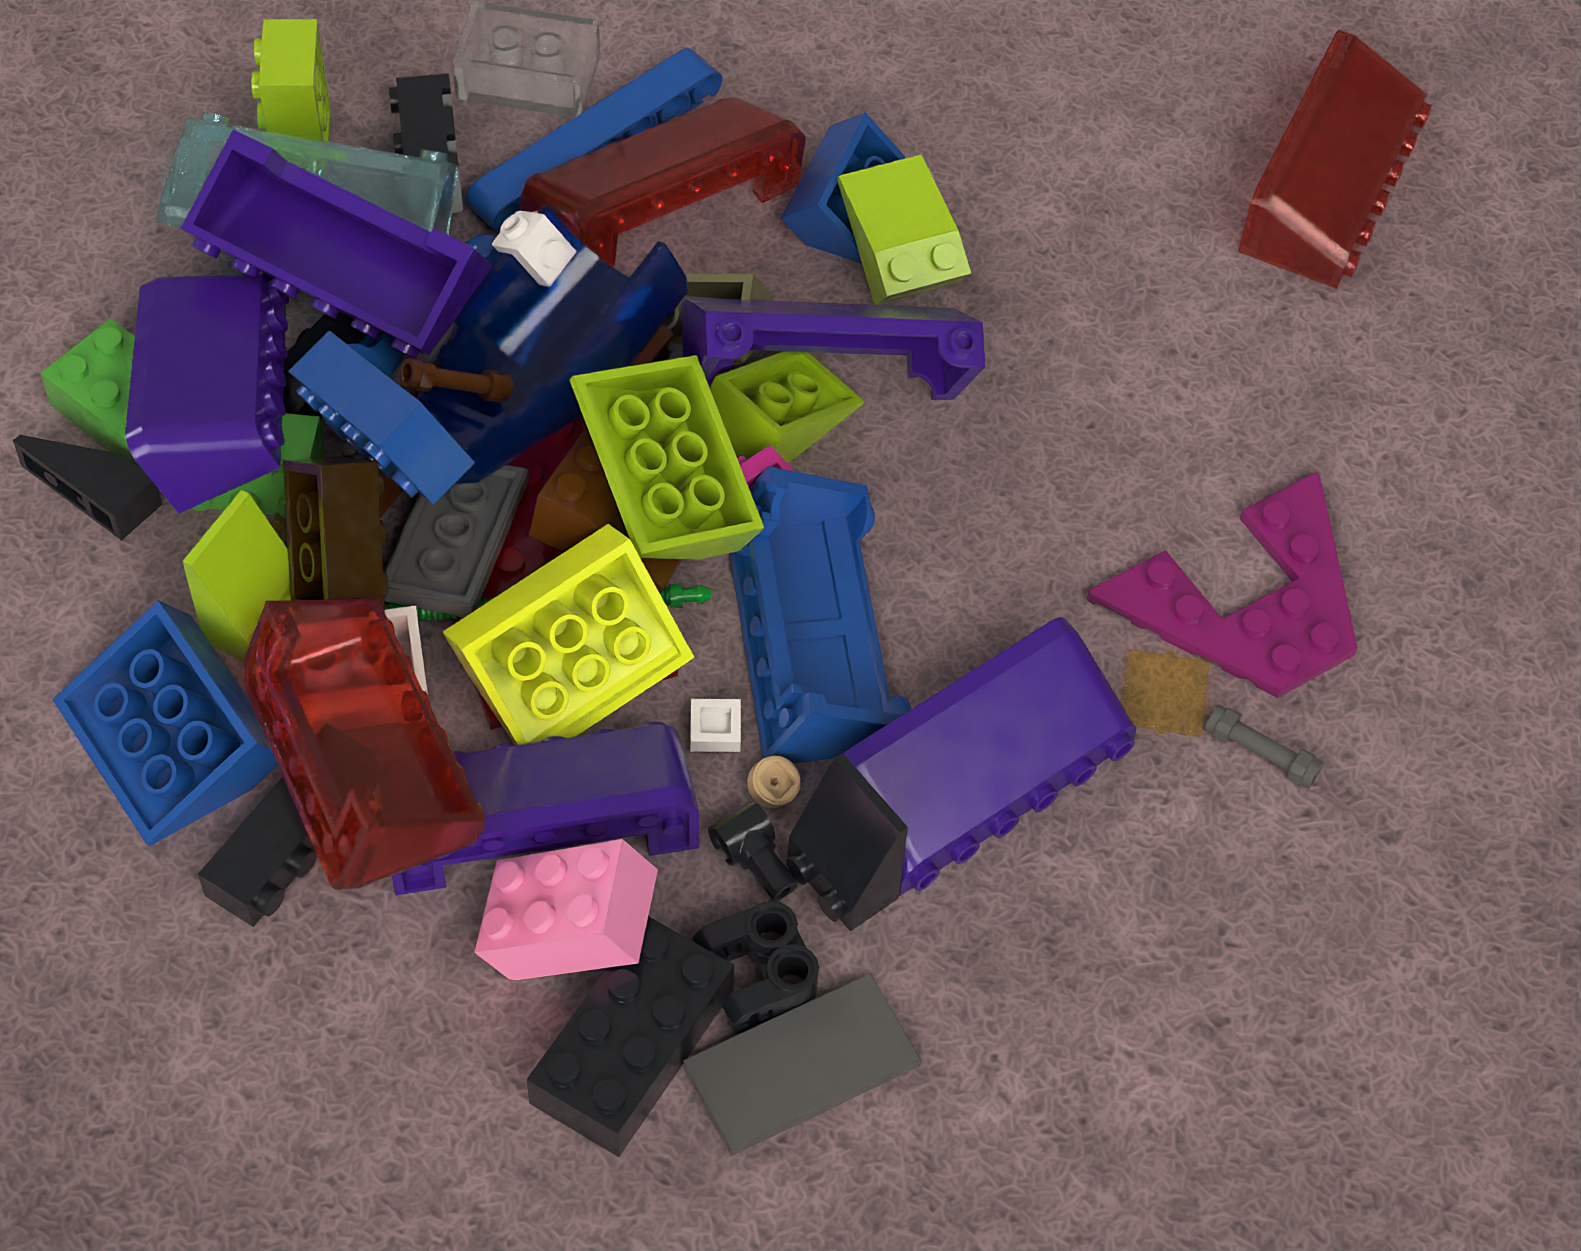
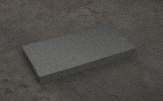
(454, 544)
(801, 1064)

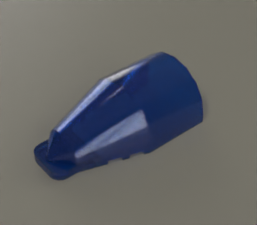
(542, 338)

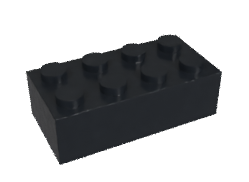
(631, 1038)

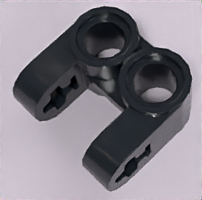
(740, 936)

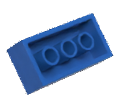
(379, 419)

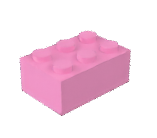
(567, 910)

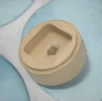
(773, 782)

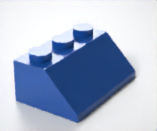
(817, 207)

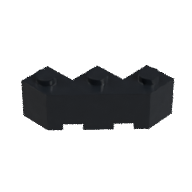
(426, 119)

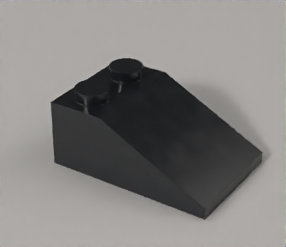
(848, 846)

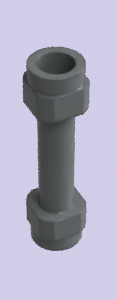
(1301, 767)

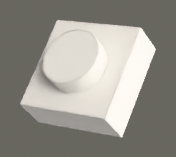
(715, 725)

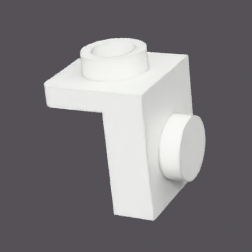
(535, 245)

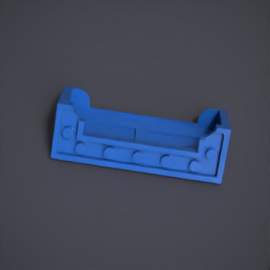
(811, 618)

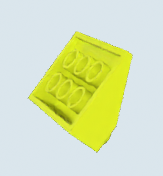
(570, 641)

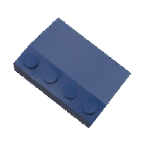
(166, 724)

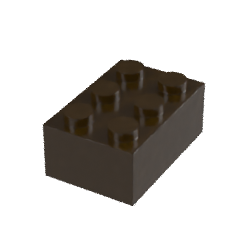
(334, 529)

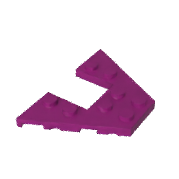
(1275, 639)

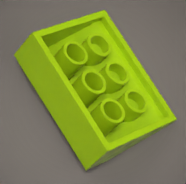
(668, 459)

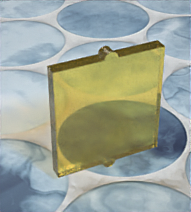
(1166, 692)

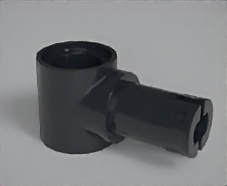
(748, 840)

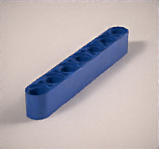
(644, 103)

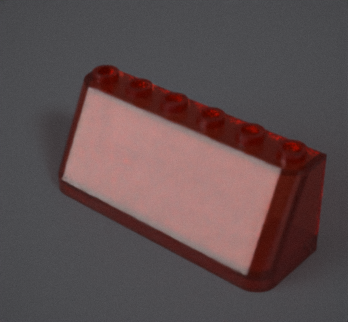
(1335, 164)
(669, 170)
(356, 740)

